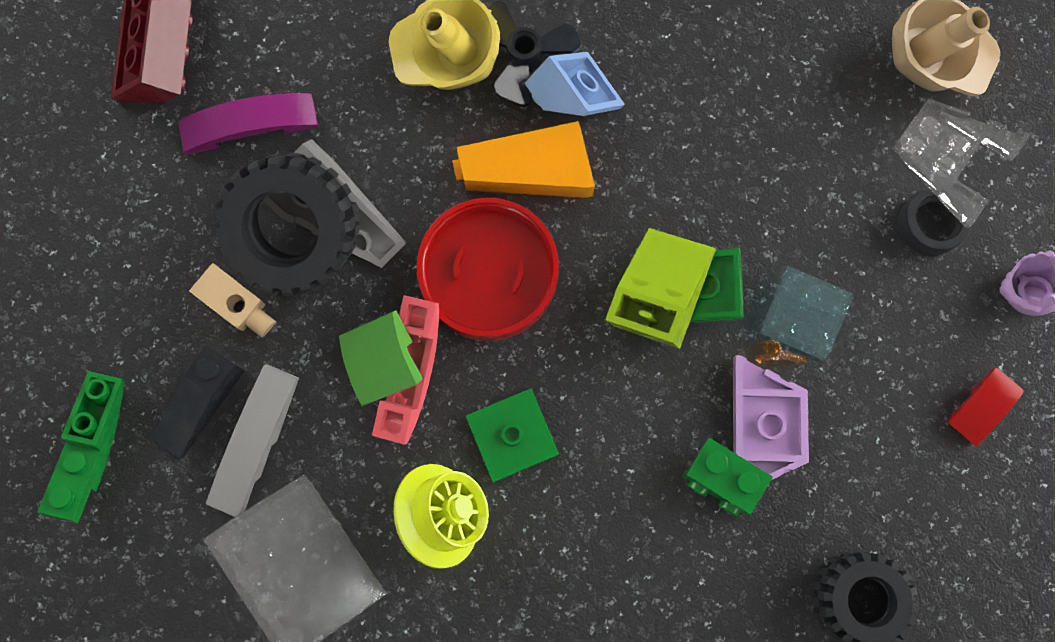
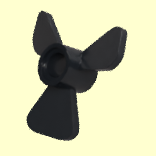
(511, 83)

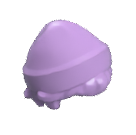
(1031, 284)

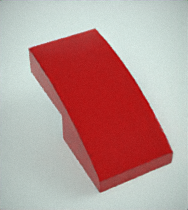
(985, 406)

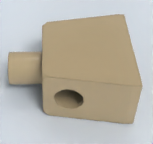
(223, 292)

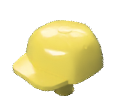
(445, 44)

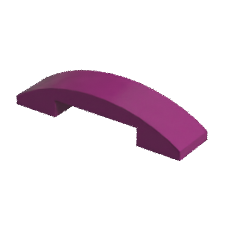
(247, 118)

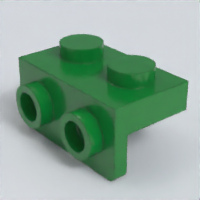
(727, 478)

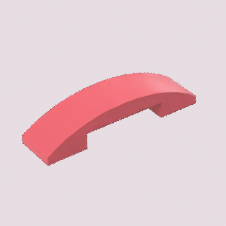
(401, 410)

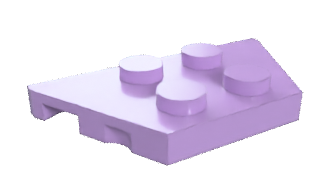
(769, 419)

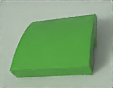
(379, 358)

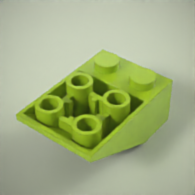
(661, 287)

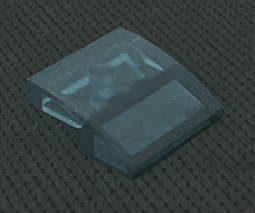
(806, 313)

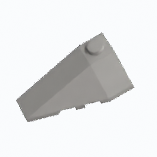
(376, 237)

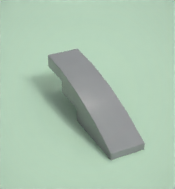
(252, 440)

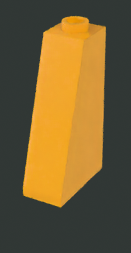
(531, 163)

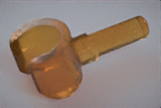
(775, 352)

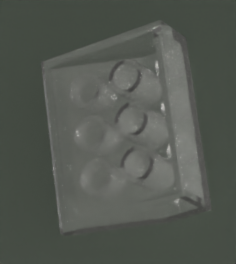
(294, 565)

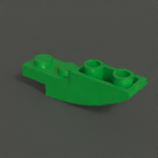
(86, 449)

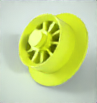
(439, 515)

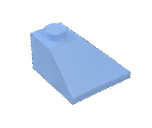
(572, 86)

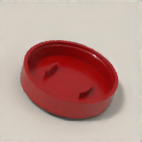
(488, 268)

